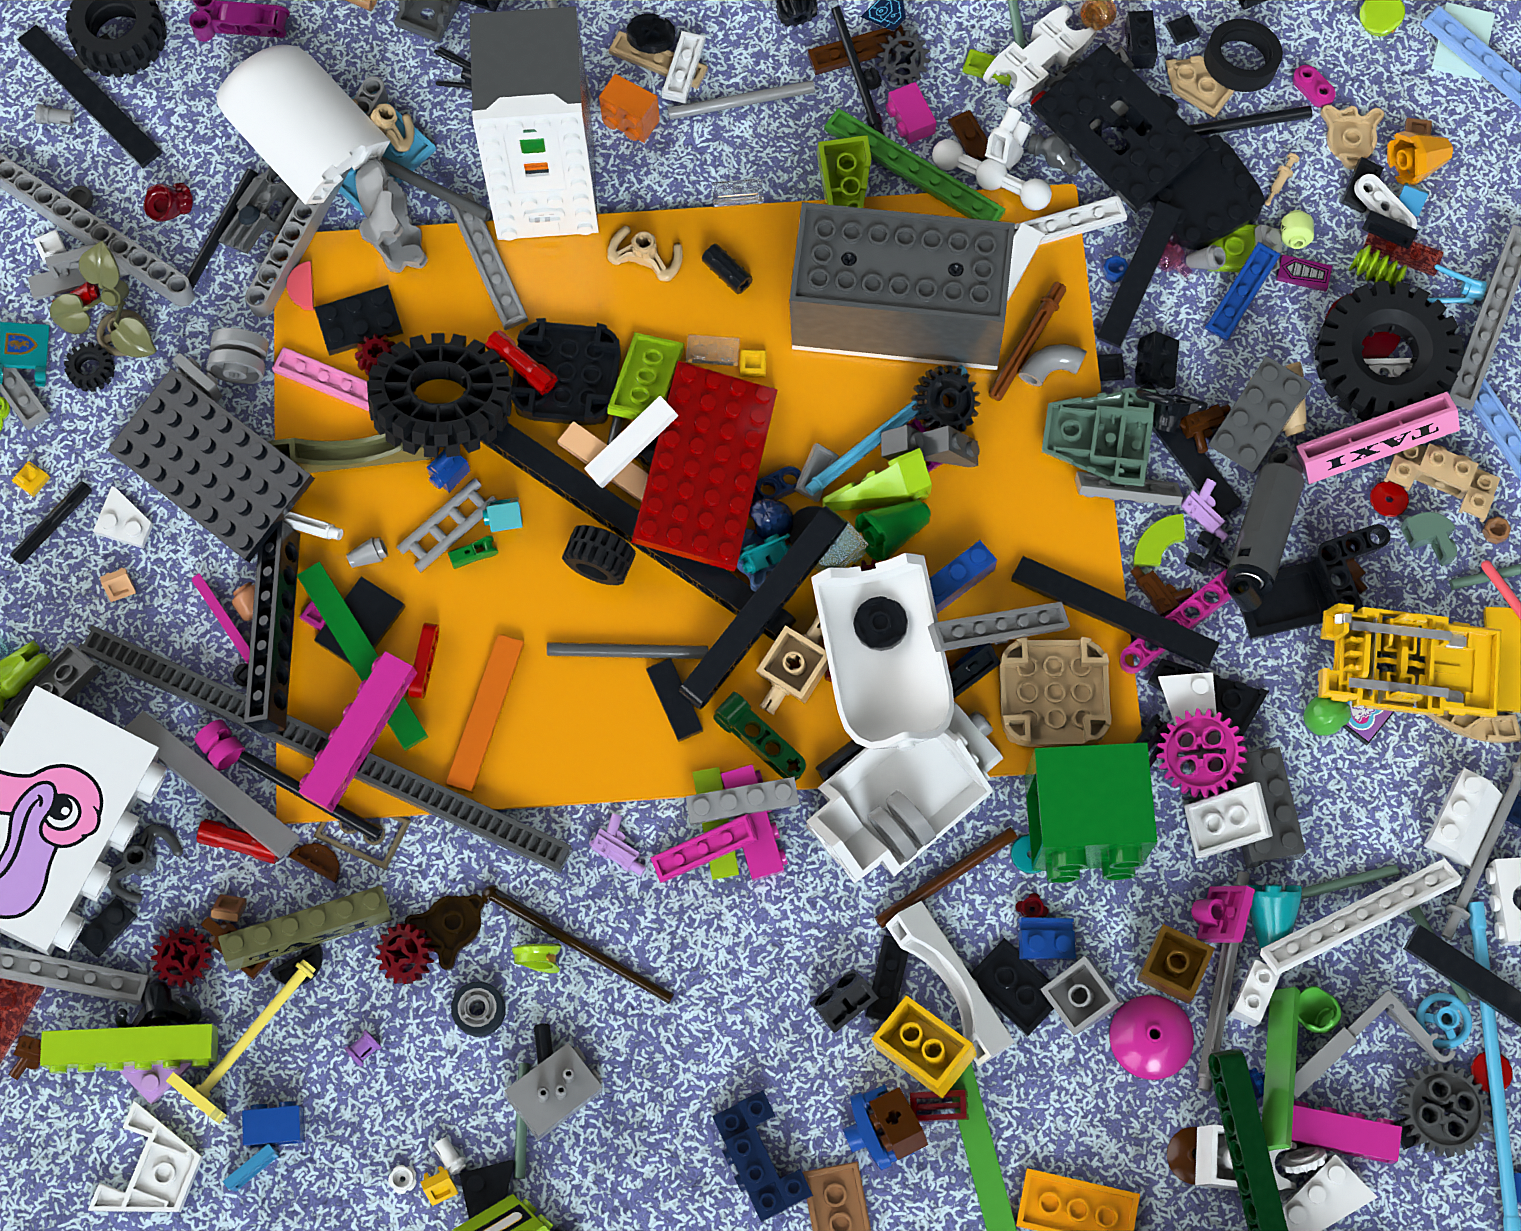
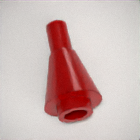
(87, 293)

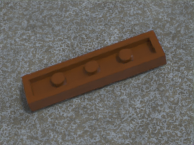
(833, 55)

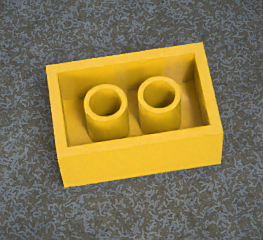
(924, 1046)

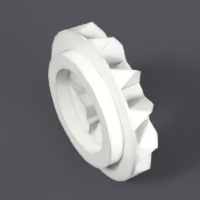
(1304, 1159)

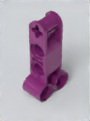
(237, 19)

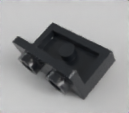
(1157, 360)

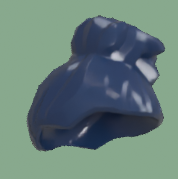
(771, 518)

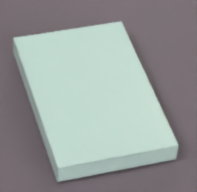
(1477, 22)

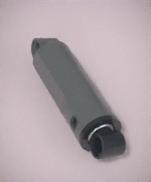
(1265, 529)

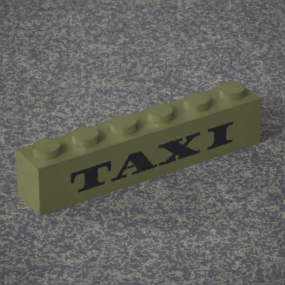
(304, 928)

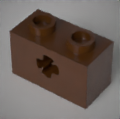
(898, 1123)

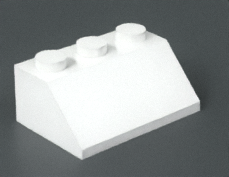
(1464, 818)

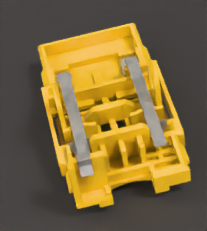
(1458, 664)

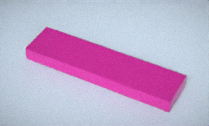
(222, 616)
(704, 848)

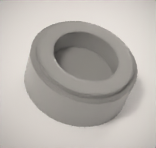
(981, 723)

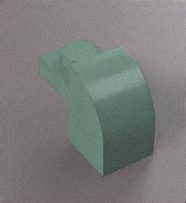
(1434, 530)

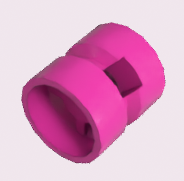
(217, 741)

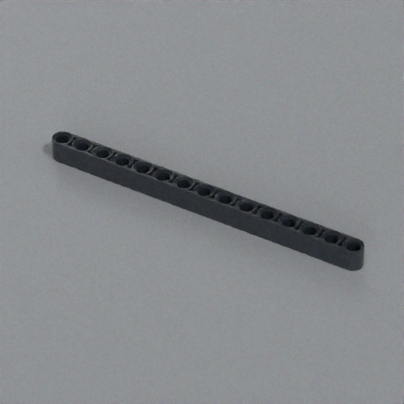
(621, 519)

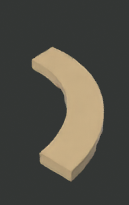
(1494, 730)

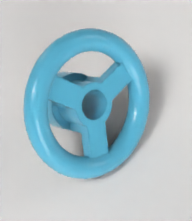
(1453, 1016)

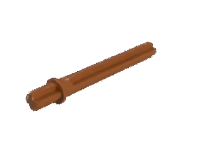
(1046, 309)

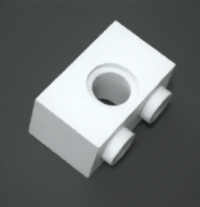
(1254, 993)

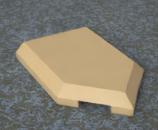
(1195, 85)

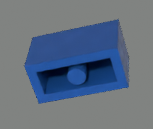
(273, 1125)

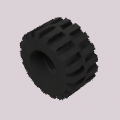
(599, 555)

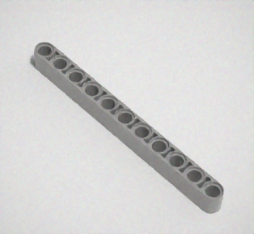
(304, 228)
(91, 230)

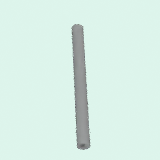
(741, 100)

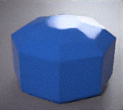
(1115, 268)

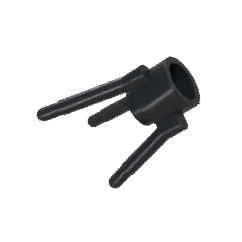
(466, 71)

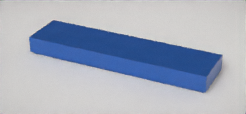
(1242, 291)

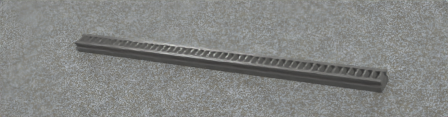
(309, 741)

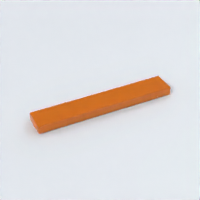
(485, 713)

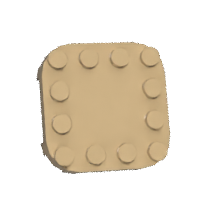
(1054, 693)

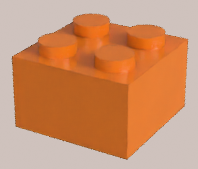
(629, 108)

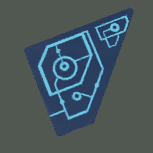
(886, 13)

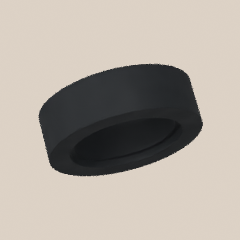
(1251, 33)

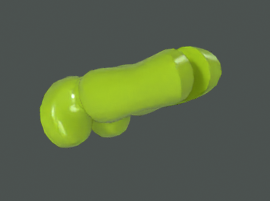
(17, 672)

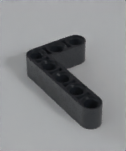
(1338, 565)

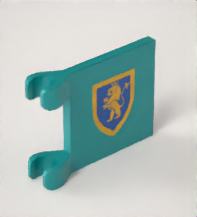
(25, 348)

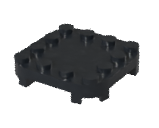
(1214, 197)
(585, 367)

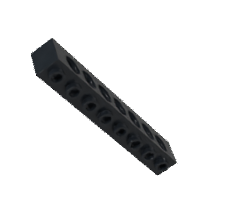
(272, 631)

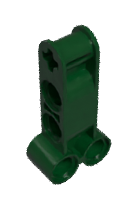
(735, 715)

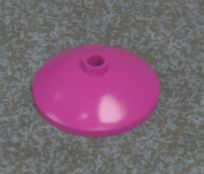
(1138, 1051)

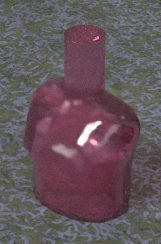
(1173, 258)

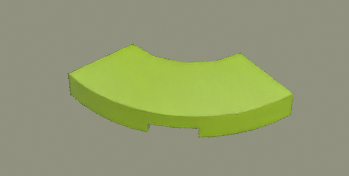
(1157, 539)

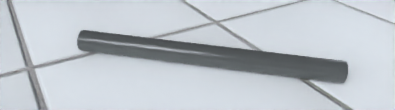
(436, 189)
(627, 650)

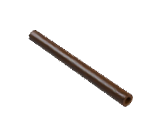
(948, 875)

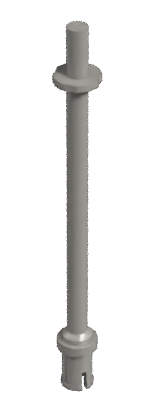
(1458, 910)

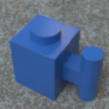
(447, 471)

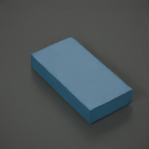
(251, 1168)

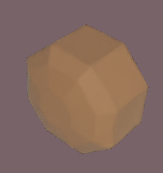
(1496, 530)

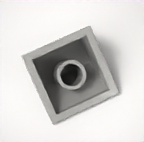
(1082, 995)

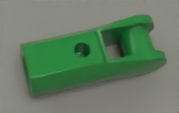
(467, 554)

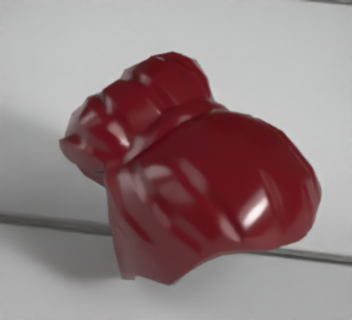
(167, 201)

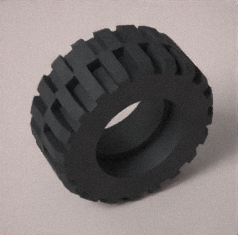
(120, 54)

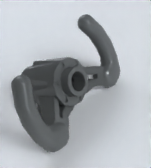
(132, 856)

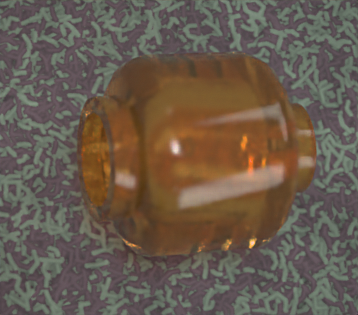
(1098, 13)

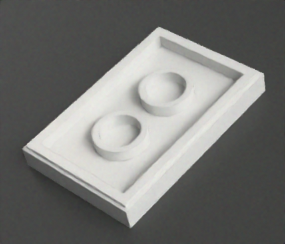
(1228, 820)

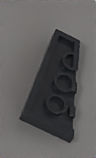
(1232, 698)

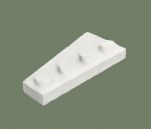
(1186, 694)

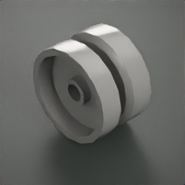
(237, 356)
(904, 823)

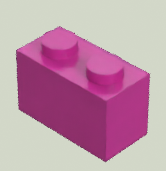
(911, 113)

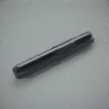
(51, 522)

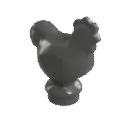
(1055, 153)

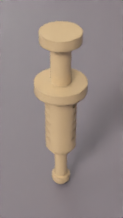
(1284, 173)

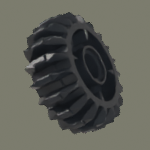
(960, 396)

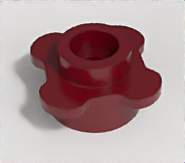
(1032, 901)

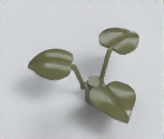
(68, 312)

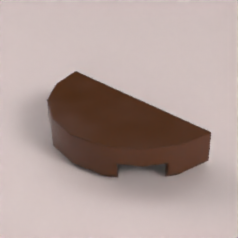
(318, 859)

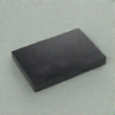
(372, 610)
(1013, 987)

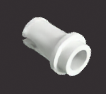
(449, 1156)

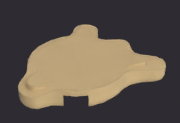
(1351, 134)

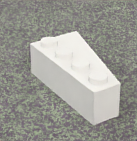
(1326, 1197)

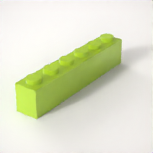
(129, 1047)

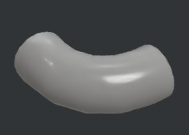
(1050, 359)

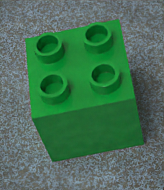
(1090, 810)

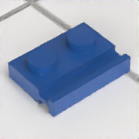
(1046, 938)

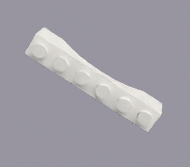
(920, 935)

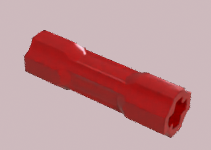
(536, 374)
(219, 835)

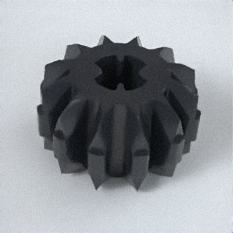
(796, 11)

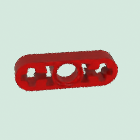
(424, 660)

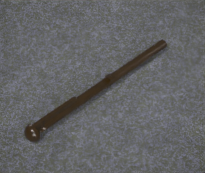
(492, 894)

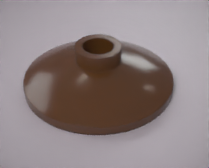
(1180, 1154)

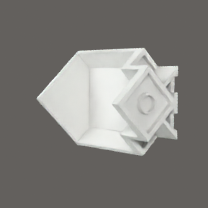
(938, 776)

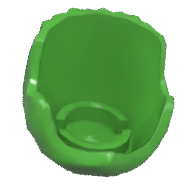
(1326, 716)
(1318, 1010)

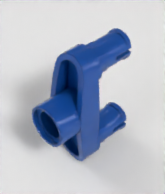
(862, 1133)

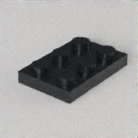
(358, 316)

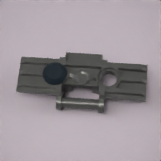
(254, 209)

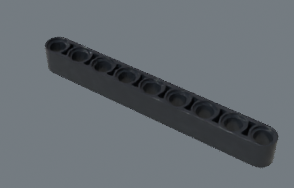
(762, 607)

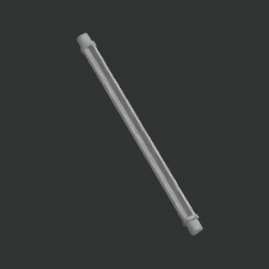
(1219, 1001)

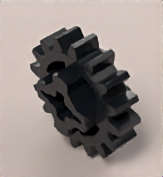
(896, 48)

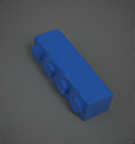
(961, 575)

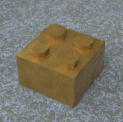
(1175, 964)

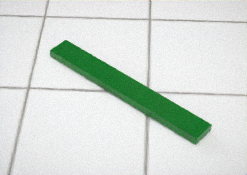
(356, 647)

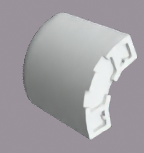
(299, 120)
(893, 693)

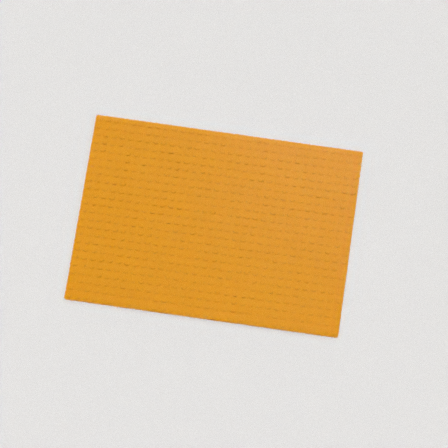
(595, 724)

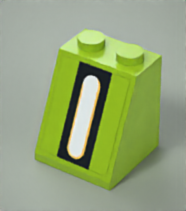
(507, 1216)

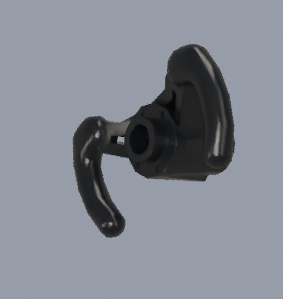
(1171, 408)
(160, 1007)

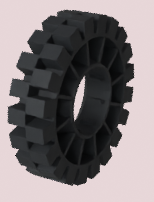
(1392, 311)
(447, 425)

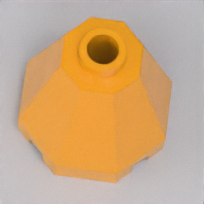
(1419, 154)

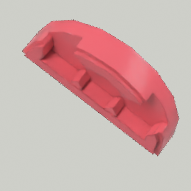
(301, 286)

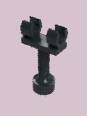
(1211, 542)

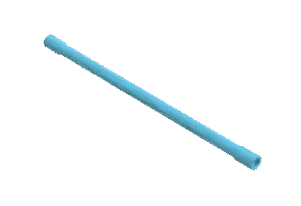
(1511, 1217)

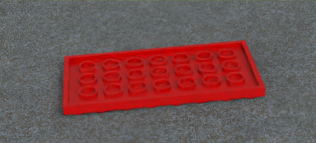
(705, 467)

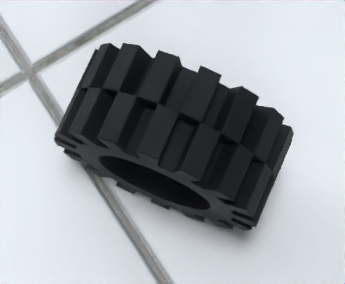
(96, 379)

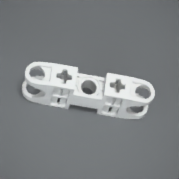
(1050, 44)

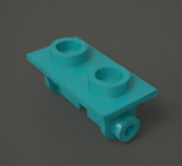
(755, 557)

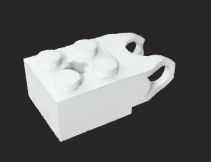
(1215, 1165)

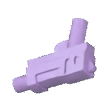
(1200, 509)
(611, 846)

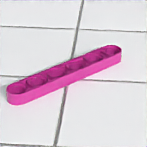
(1178, 616)

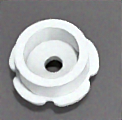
(398, 1172)

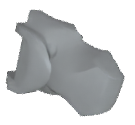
(387, 218)

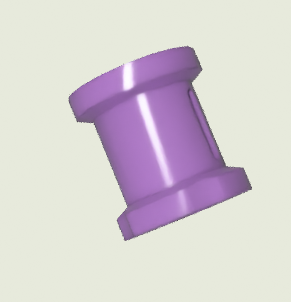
(363, 1048)

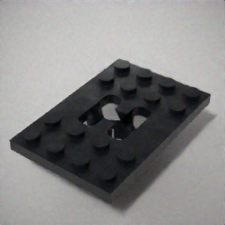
(1148, 160)

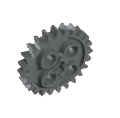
(1436, 1133)

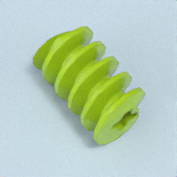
(1377, 267)

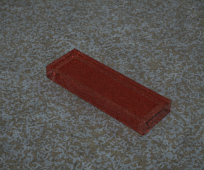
(1416, 257)

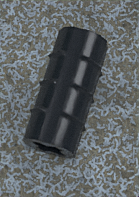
(727, 268)

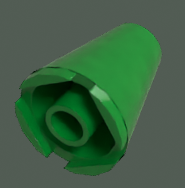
(891, 527)

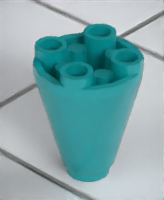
(1274, 911)

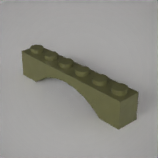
(347, 454)

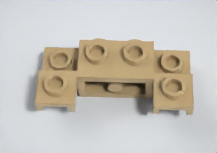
(1447, 473)

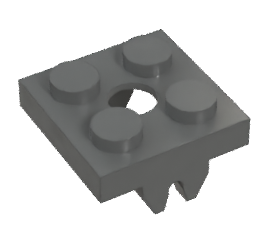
(433, 29)

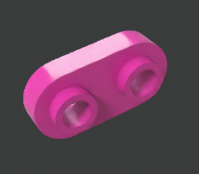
(1312, 85)

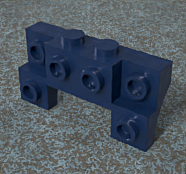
(754, 1167)

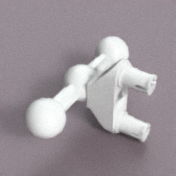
(1002, 153)

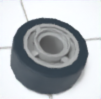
(488, 1021)

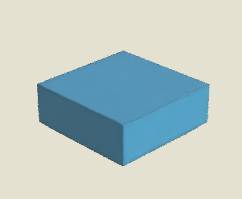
(1413, 198)

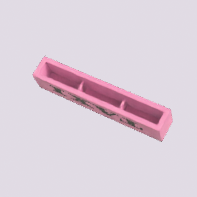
(1378, 437)

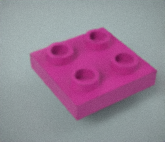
(1223, 914)

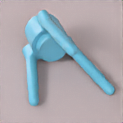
(1471, 288)

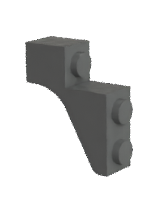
(938, 445)

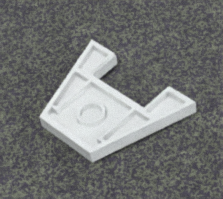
(162, 1172)

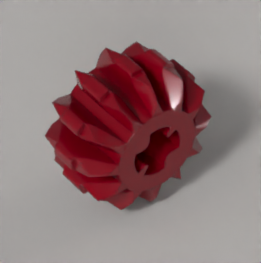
(367, 352)

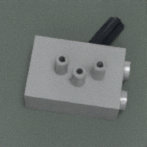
(553, 1088)

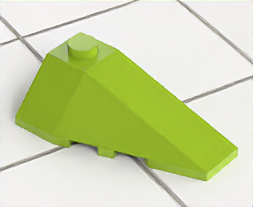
(844, 170)
(900, 483)

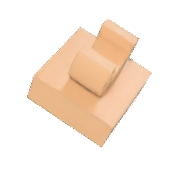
(118, 584)

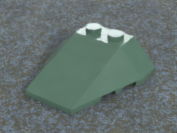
(1102, 435)

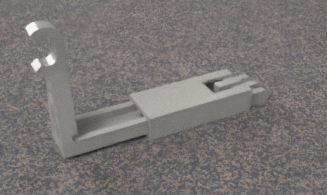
(1345, 1039)

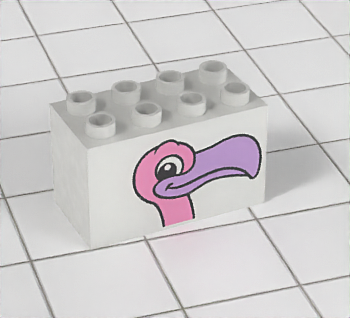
(61, 809)

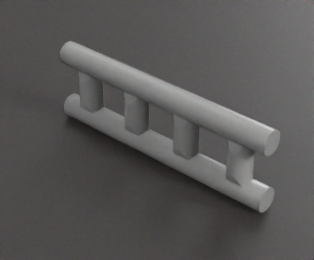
(430, 525)

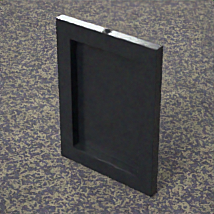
(1291, 605)

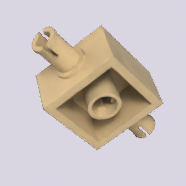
(800, 681)

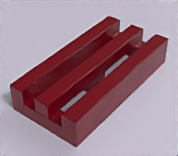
(963, 1105)

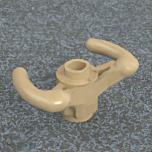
(385, 118)
(644, 252)

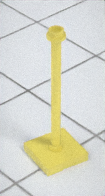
(200, 1093)

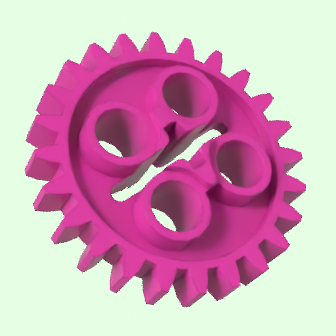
(1202, 778)

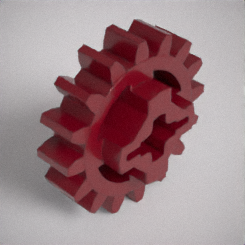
(408, 951)
(192, 953)

